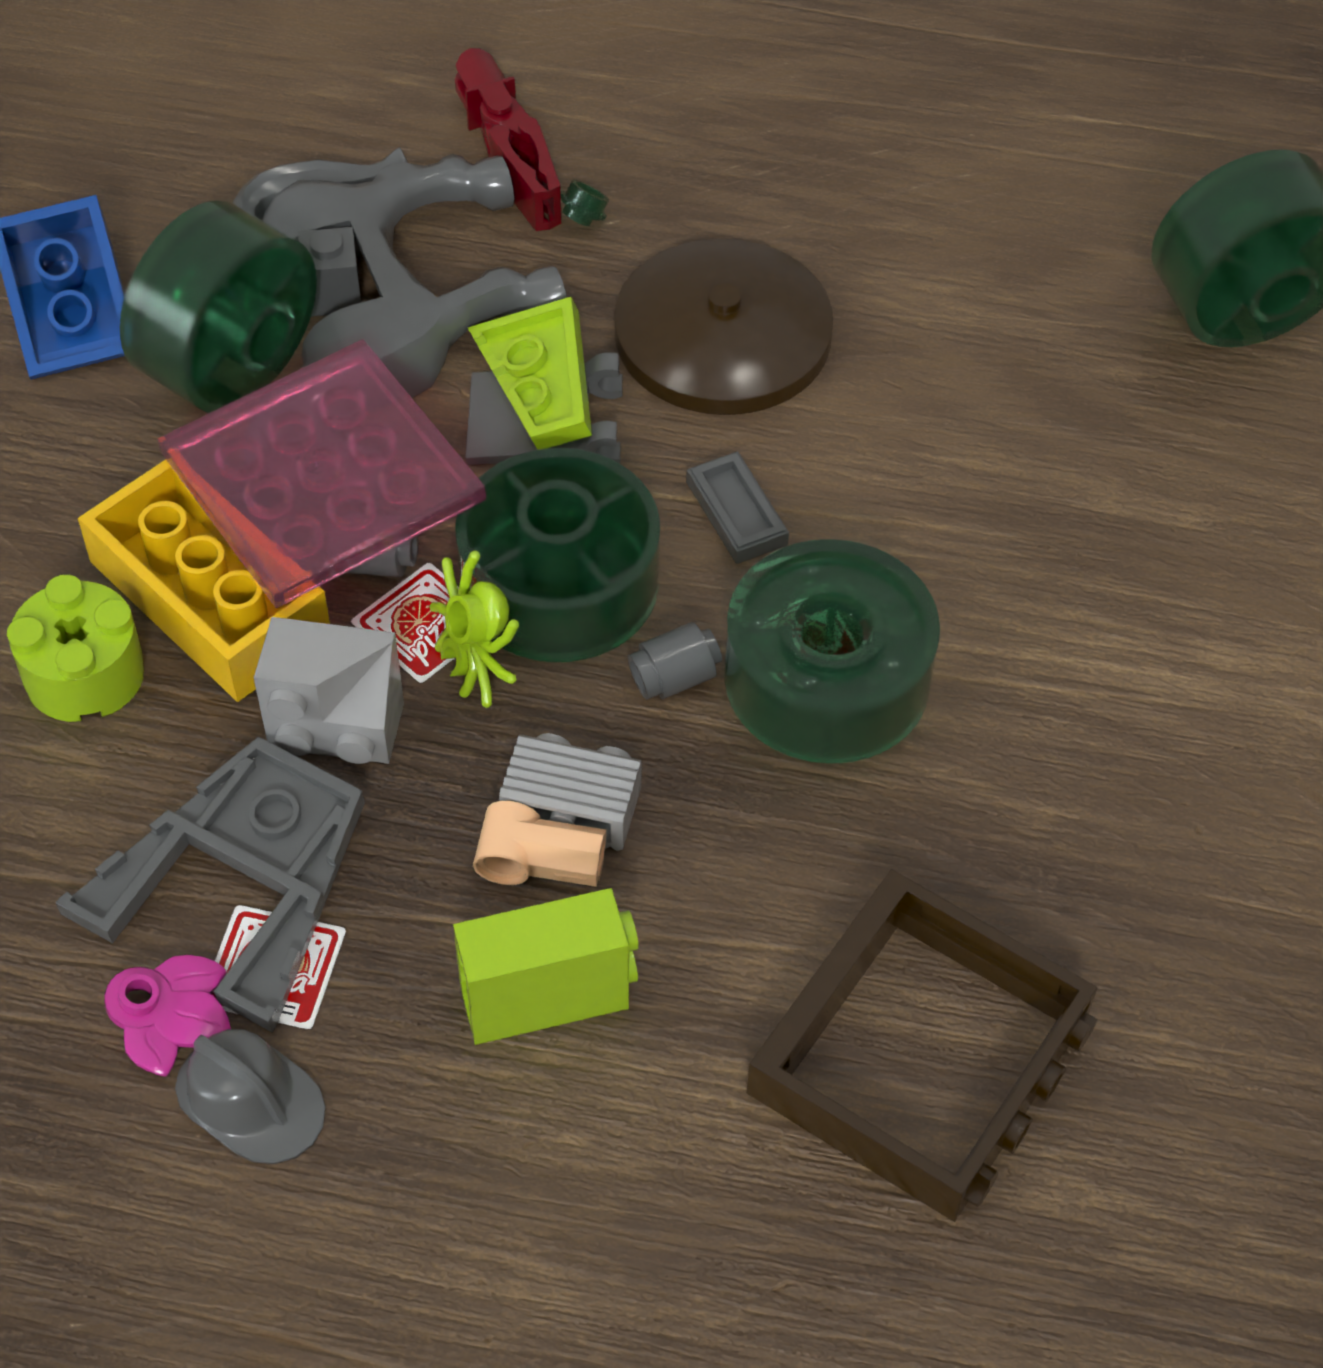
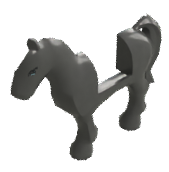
(408, 323)

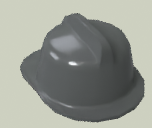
(250, 1097)

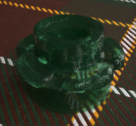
(584, 203)

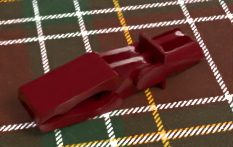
(510, 133)

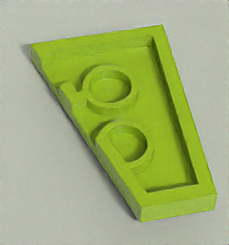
(541, 369)

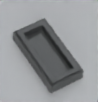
(737, 507)

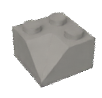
(330, 690)

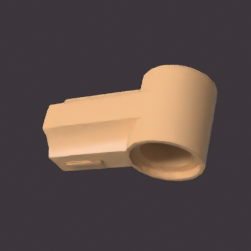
(523, 845)

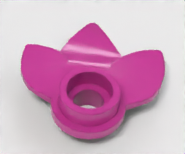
(175, 1013)

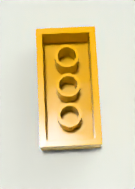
(187, 577)

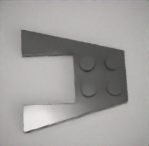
(269, 821)

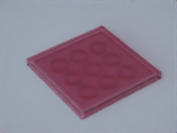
(321, 472)

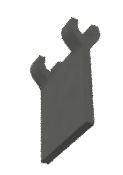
(499, 434)

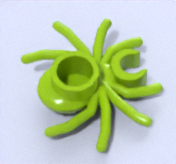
(471, 624)

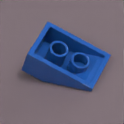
(62, 285)

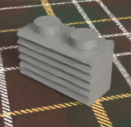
(575, 784)

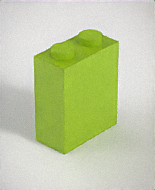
(545, 965)

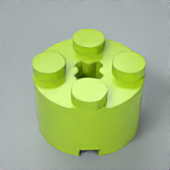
(76, 649)

